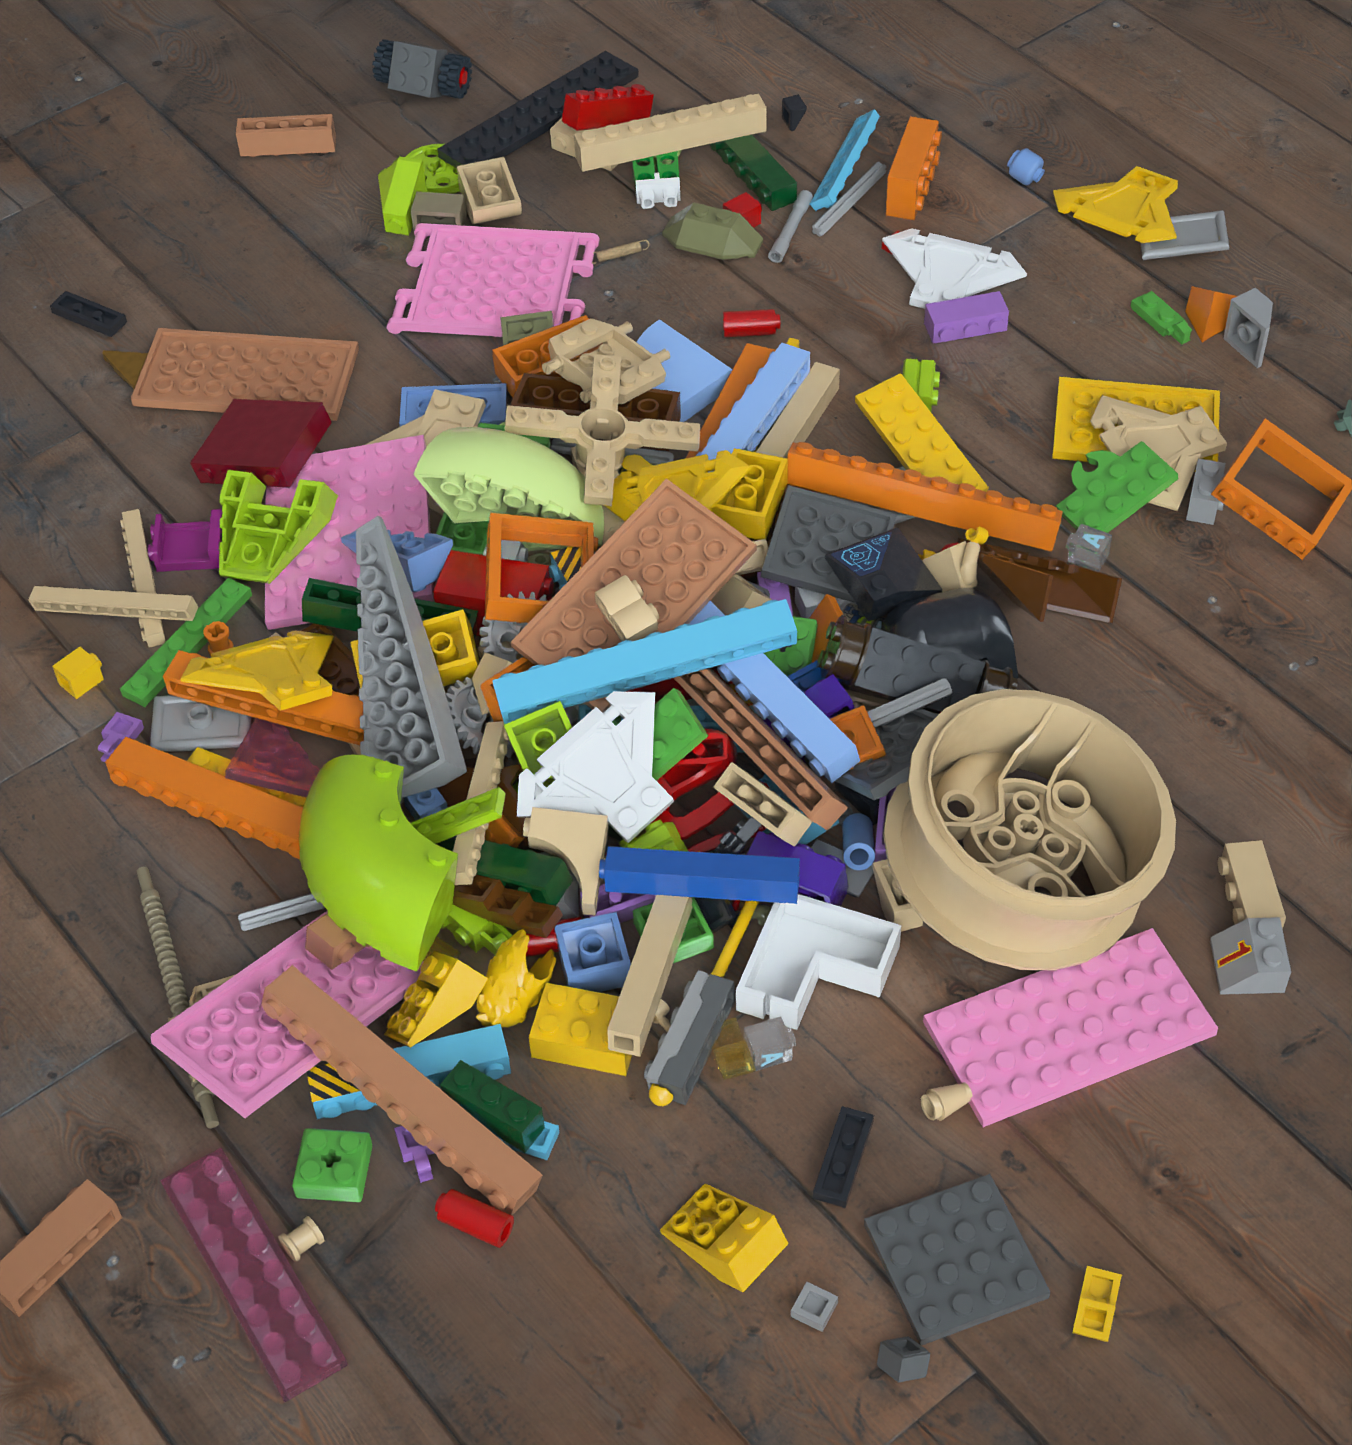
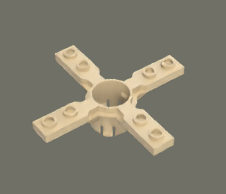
(602, 422)

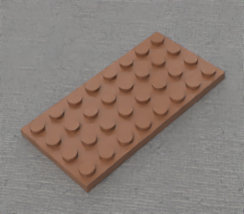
(213, 368)
(673, 552)

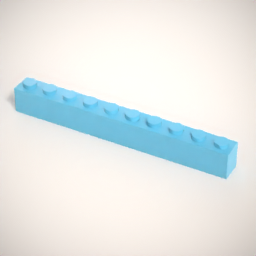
(647, 660)

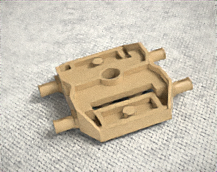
(638, 370)

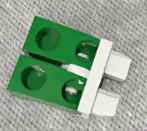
(658, 186)

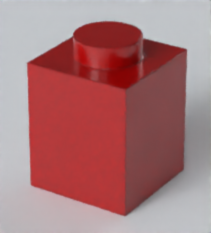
(747, 207)

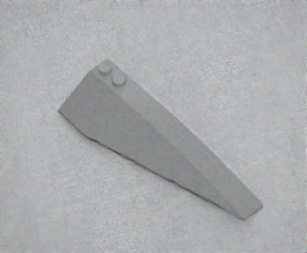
(402, 690)

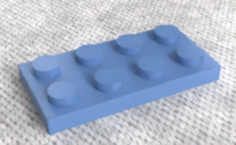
(416, 400)

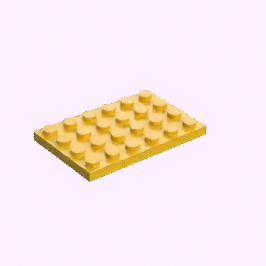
(1079, 398)

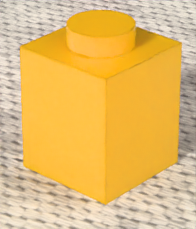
(78, 672)

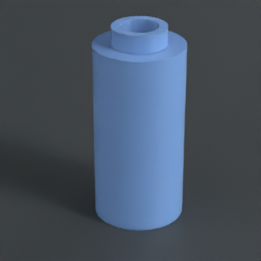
(858, 841)

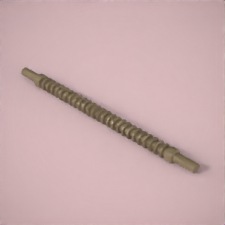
(171, 975)

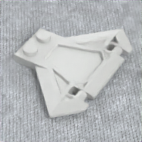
(949, 267)
(602, 768)

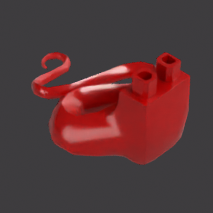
(697, 768)

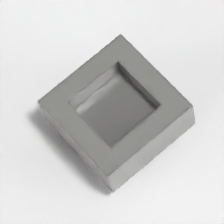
(814, 1306)

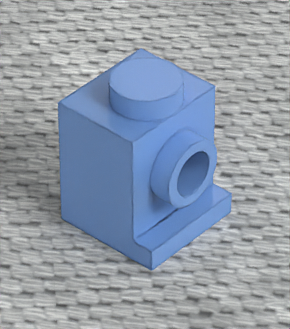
(425, 803)

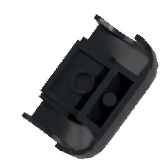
(958, 622)

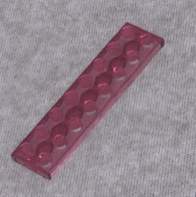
(254, 1275)

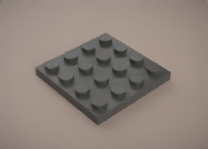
(815, 526)
(899, 740)
(956, 1259)

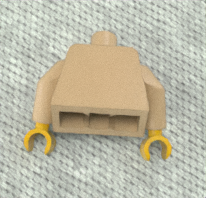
(958, 564)

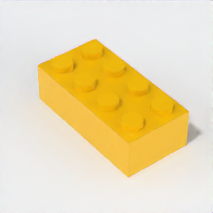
(451, 646)

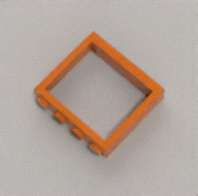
(1302, 463)
(534, 531)

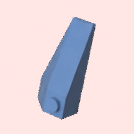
(420, 557)

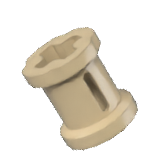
(301, 1238)

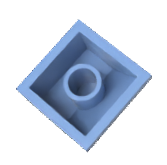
(593, 953)

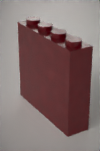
(263, 439)

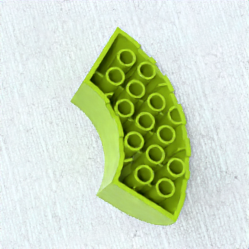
(371, 862)

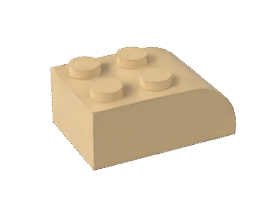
(488, 190)

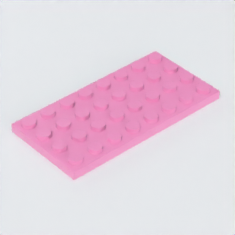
(1069, 1027)
(251, 1057)

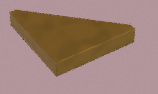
(126, 364)

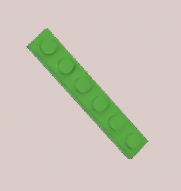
(188, 638)

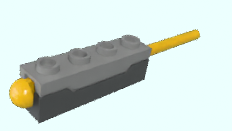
(695, 1025)

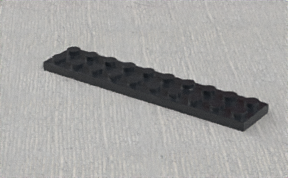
(535, 113)

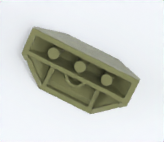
(712, 232)

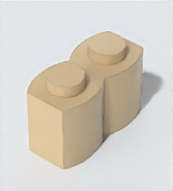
(626, 609)

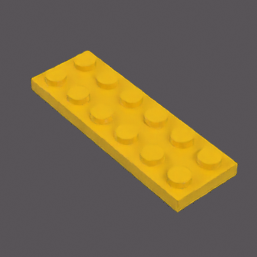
(915, 433)

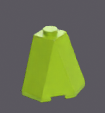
(397, 192)

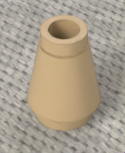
(945, 1100)

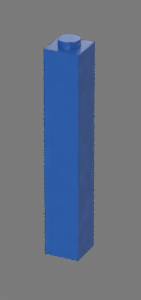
(701, 875)

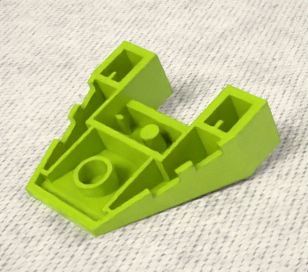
(266, 538)

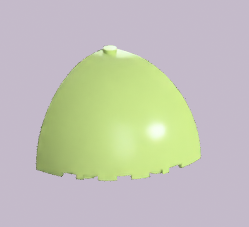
(503, 473)

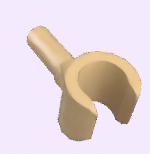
(660, 1014)

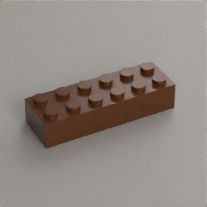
(560, 394)

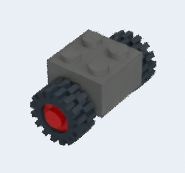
(421, 69)

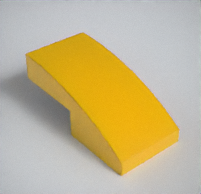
(1097, 1304)

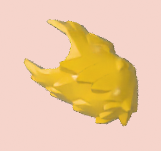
(510, 986)

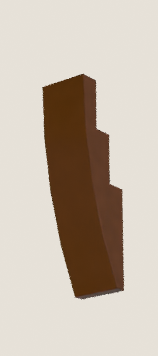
(506, 907)

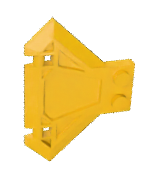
(1124, 207)
(688, 474)
(275, 667)

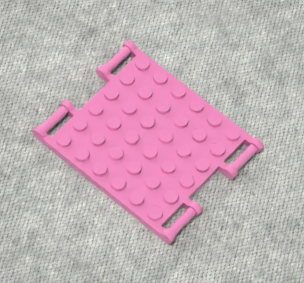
(490, 273)

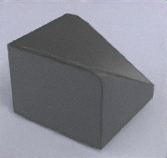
(903, 1359)

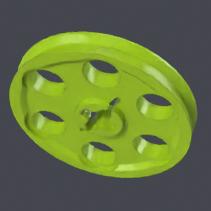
(431, 165)

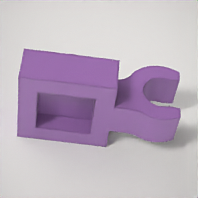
(116, 730)
(414, 1151)

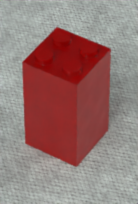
(464, 581)

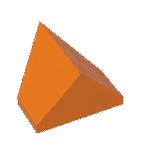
(1208, 311)

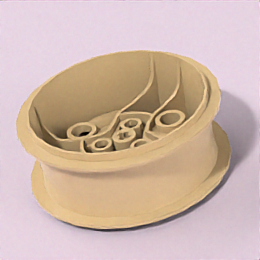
(1024, 833)

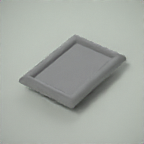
(1194, 235)
(187, 724)

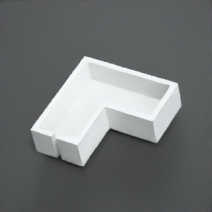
(812, 944)

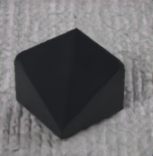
(793, 110)

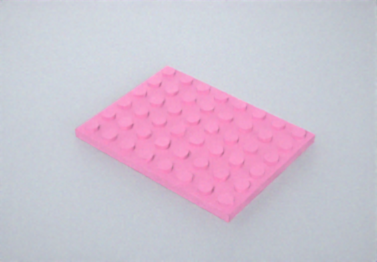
(369, 484)

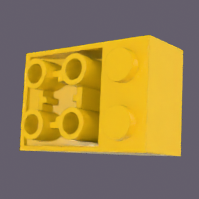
(436, 998)
(726, 1236)

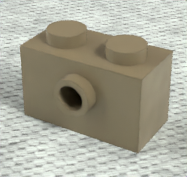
(438, 209)

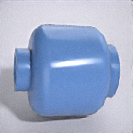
(1026, 166)

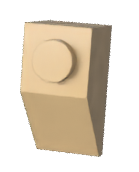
(892, 901)

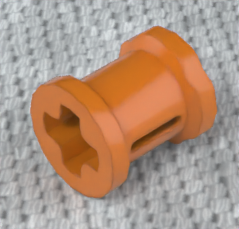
(217, 636)

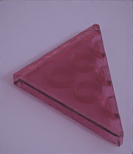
(272, 760)

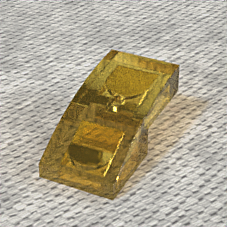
(732, 1051)

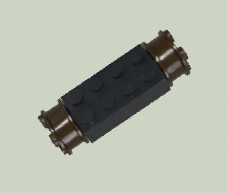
(902, 665)

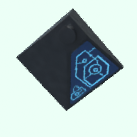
(882, 573)

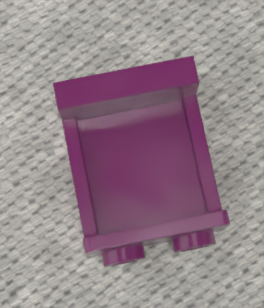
(186, 544)

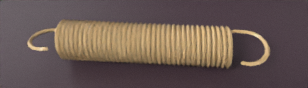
(619, 251)

